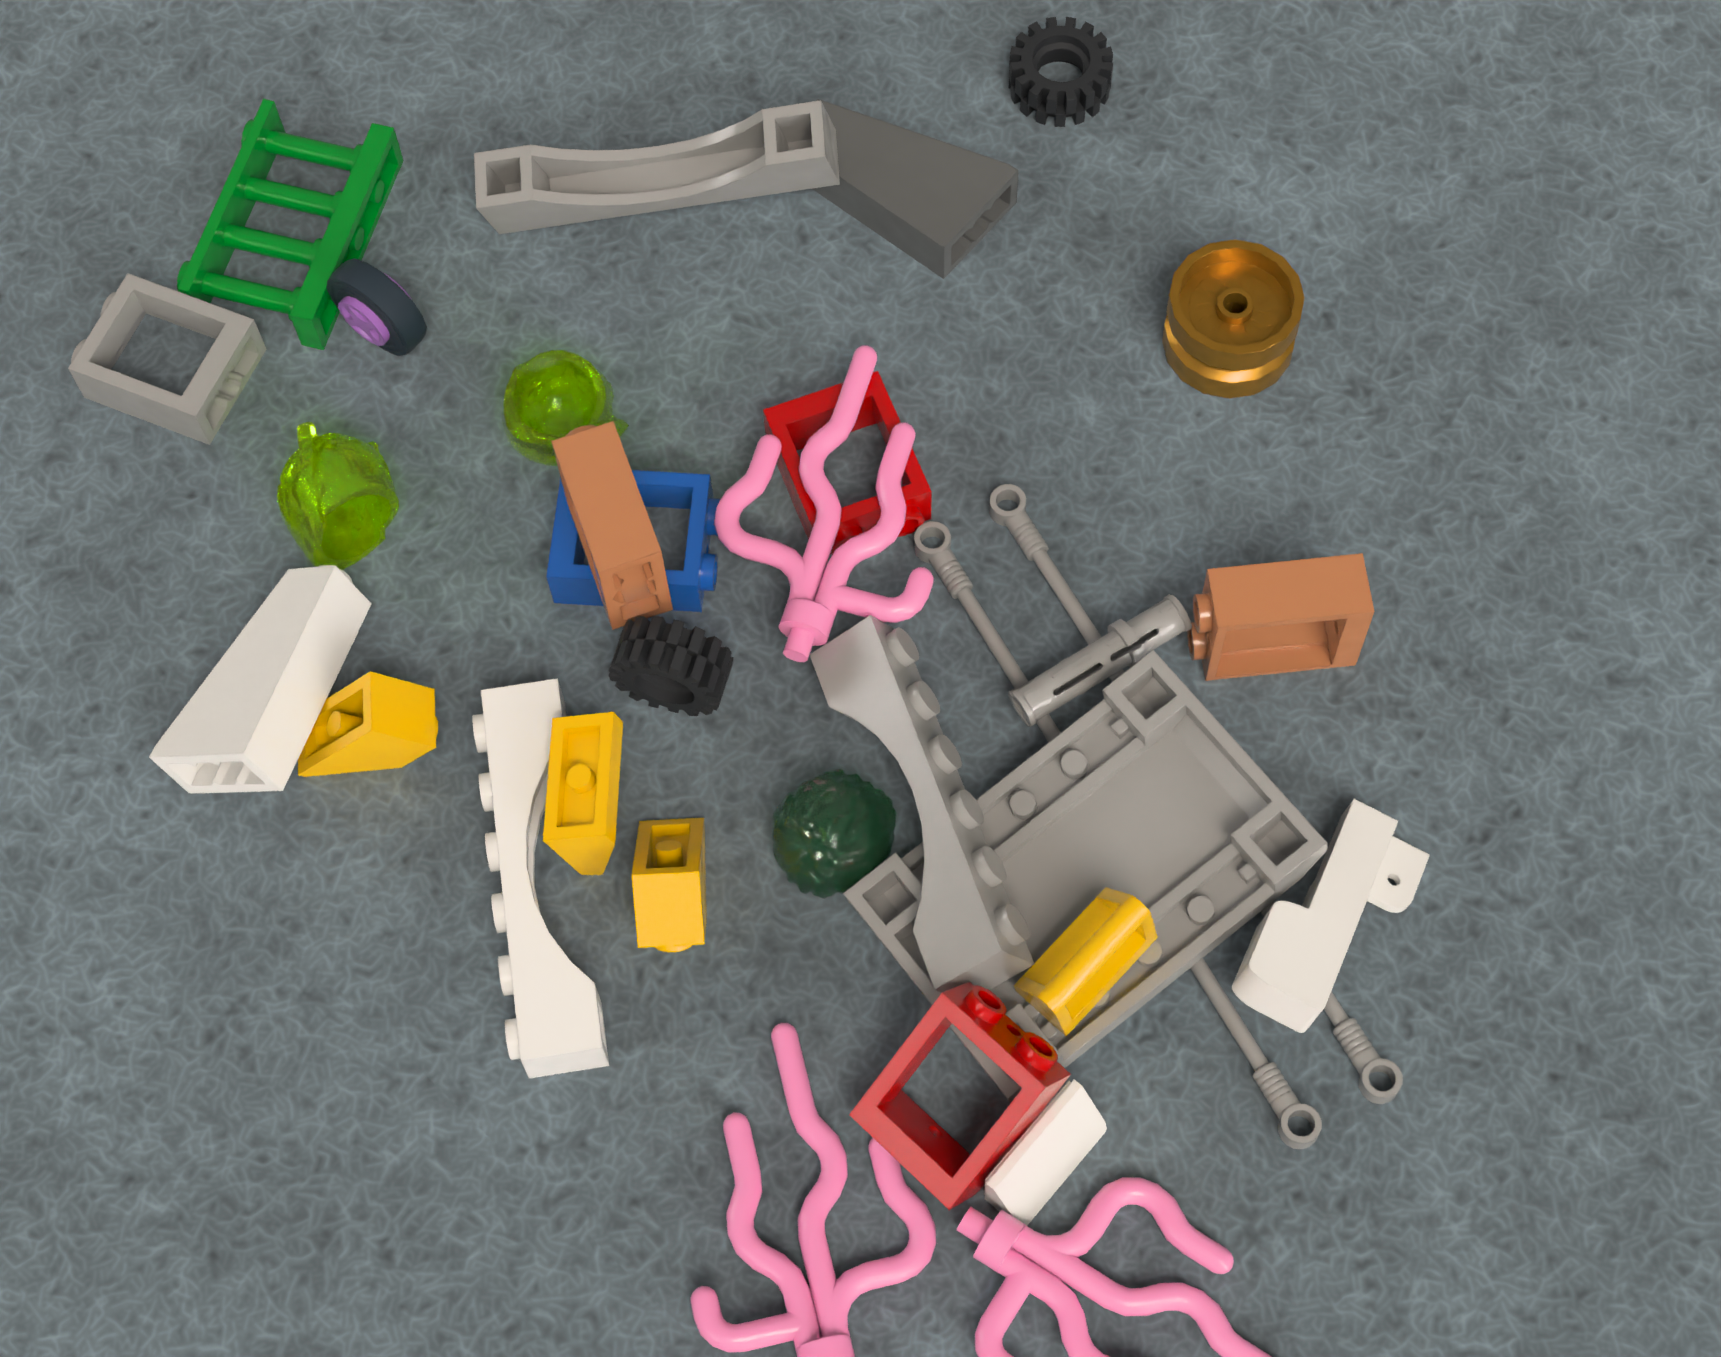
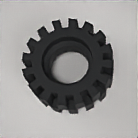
(1060, 45)
(671, 665)

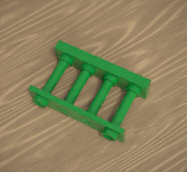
(351, 224)

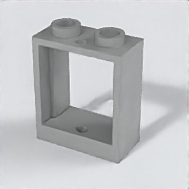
(212, 388)

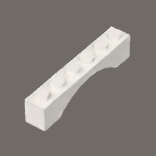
(555, 1003)

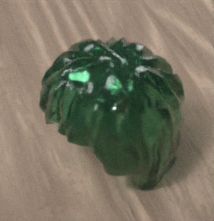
(832, 832)

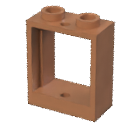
(612, 523)
(1281, 617)

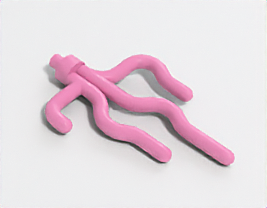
(817, 586)
(1043, 1262)
(817, 1314)

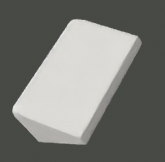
(1045, 1154)

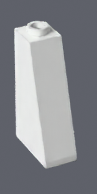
(267, 688)

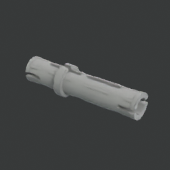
(1120, 647)

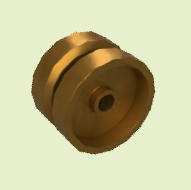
(1232, 318)

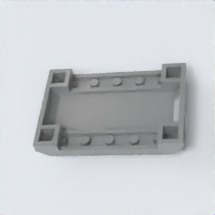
(1126, 800)

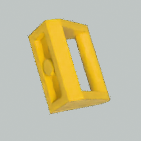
(583, 789)
(1088, 958)

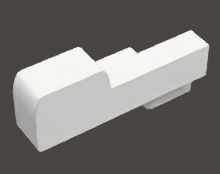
(1303, 947)

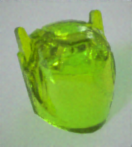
(551, 399)
(336, 497)

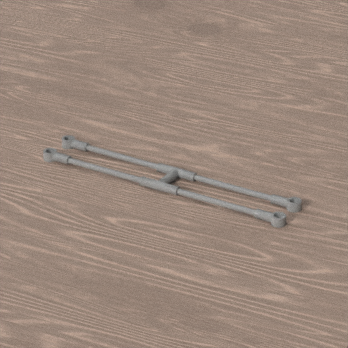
(1266, 1074)

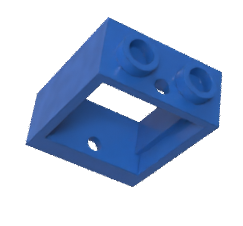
(573, 581)

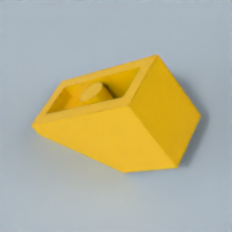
(371, 727)
(670, 884)

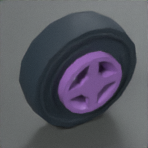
(376, 307)

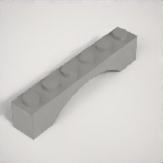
(759, 156)
(964, 913)

